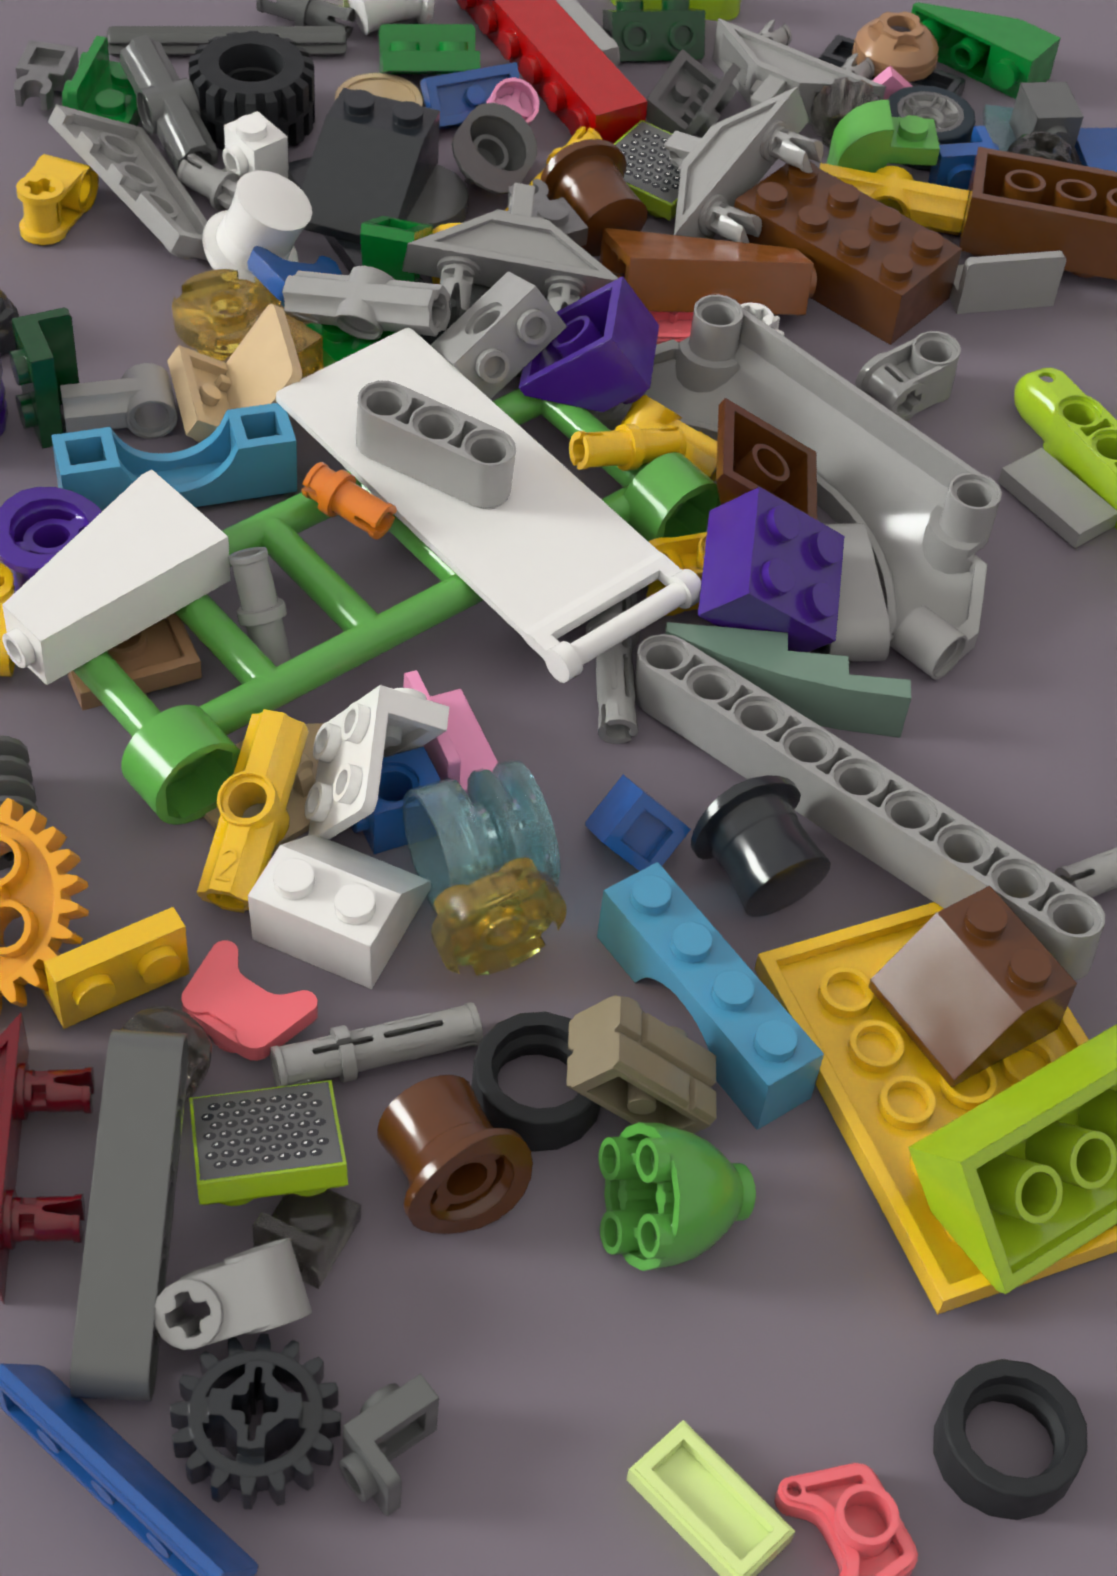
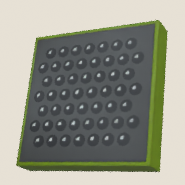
(650, 169)
(267, 1143)

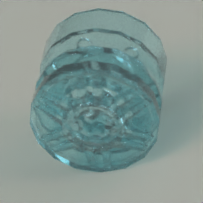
(474, 833)

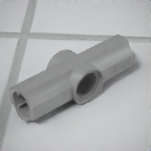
(367, 302)

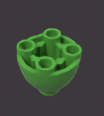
(668, 1195)

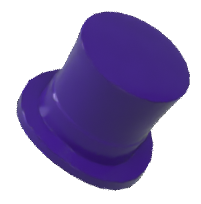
(39, 525)

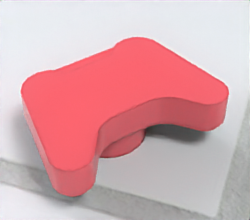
(241, 1013)
(854, 1518)

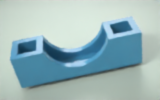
(241, 460)
(759, 1048)

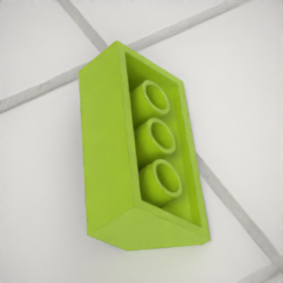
(1030, 1166)

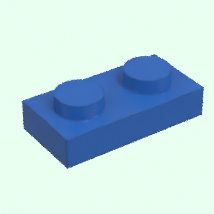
(463, 91)

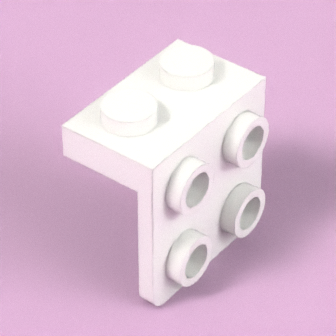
(353, 750)

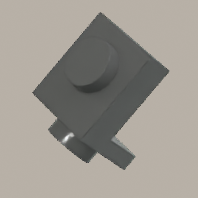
(383, 1430)

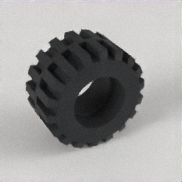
(250, 75)

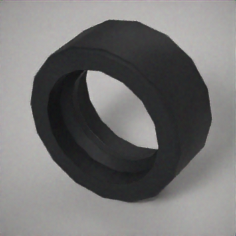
(522, 1036)
(1034, 1392)

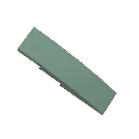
(805, 681)

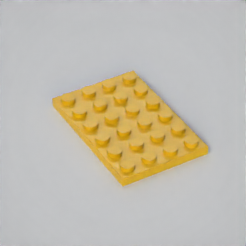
(890, 1092)

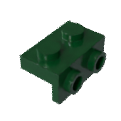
(656, 32)
(40, 365)

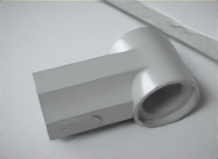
(137, 401)

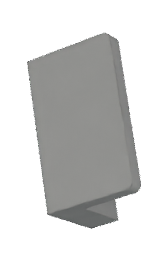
(1007, 282)

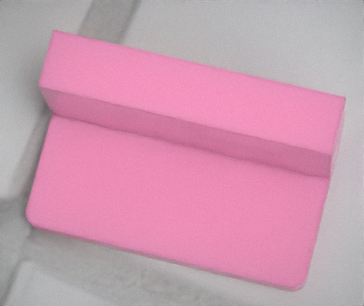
(463, 744)

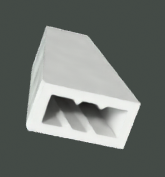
(115, 579)

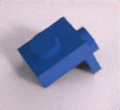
(957, 160)

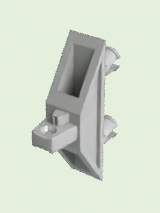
(774, 68)
(733, 160)
(504, 242)

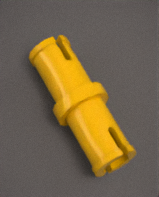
(625, 446)

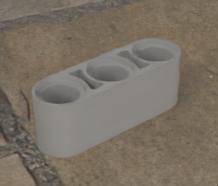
(435, 444)
(862, 611)

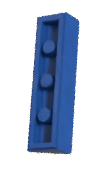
(118, 1475)

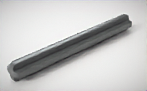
(186, 39)

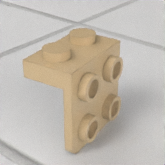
(249, 378)

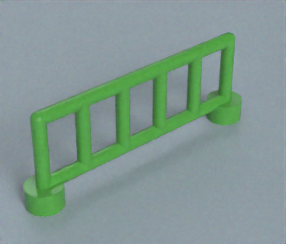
(185, 752)

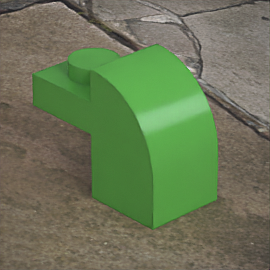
(872, 138)

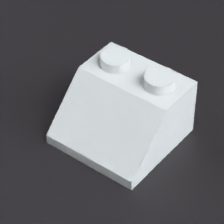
(334, 907)

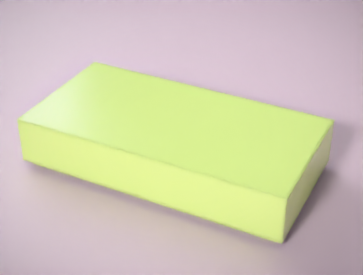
(709, 1504)

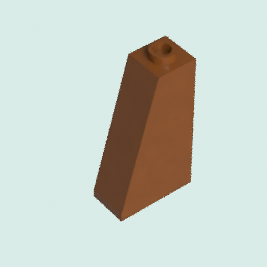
(677, 271)

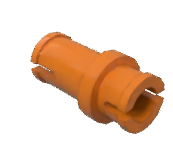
(341, 496)

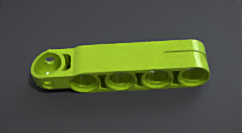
(1073, 428)

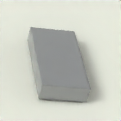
(1058, 497)

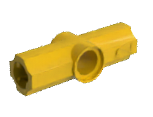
(927, 204)
(261, 775)

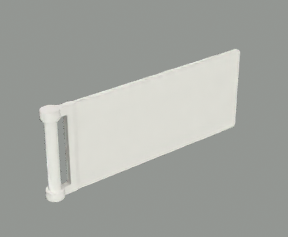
(536, 559)

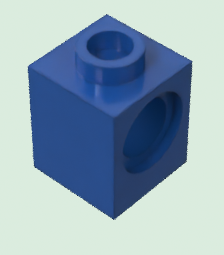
(399, 773)

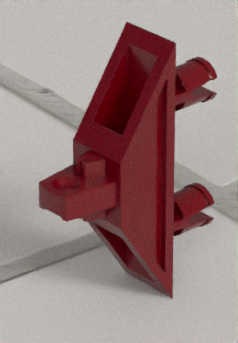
(20, 1094)

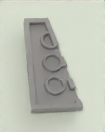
(138, 175)

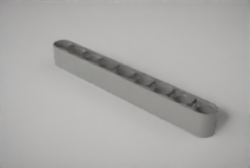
(860, 798)

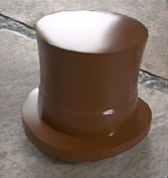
(594, 185)
(453, 1158)

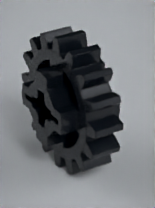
(222, 1409)

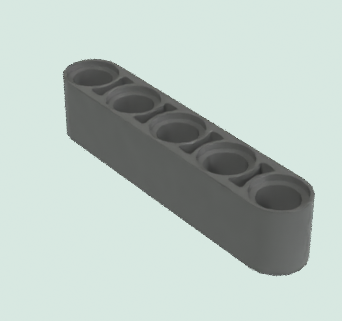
(129, 1216)

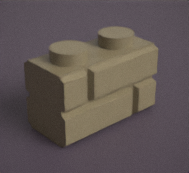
(640, 1066)

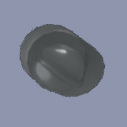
(494, 147)

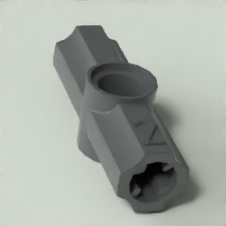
(166, 102)

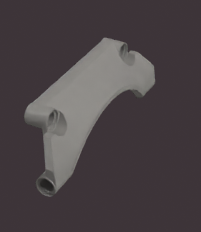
(873, 468)

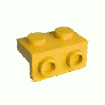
(117, 967)

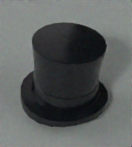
(761, 844)

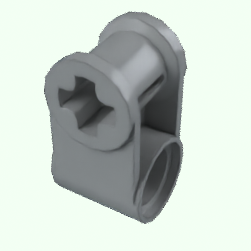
(912, 374)
(244, 1295)

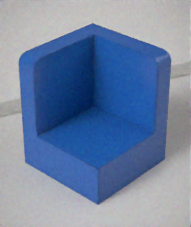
(636, 825)

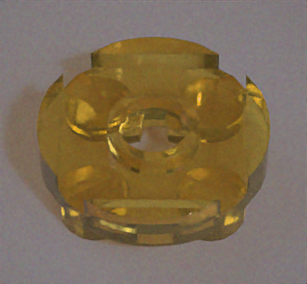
(214, 291)
(497, 918)

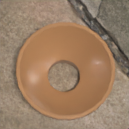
(898, 42)

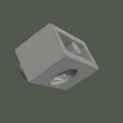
(500, 334)

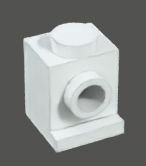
(255, 145)

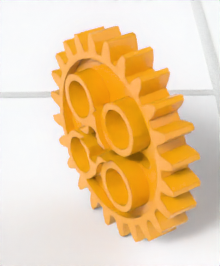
(37, 892)

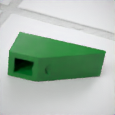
(990, 46)

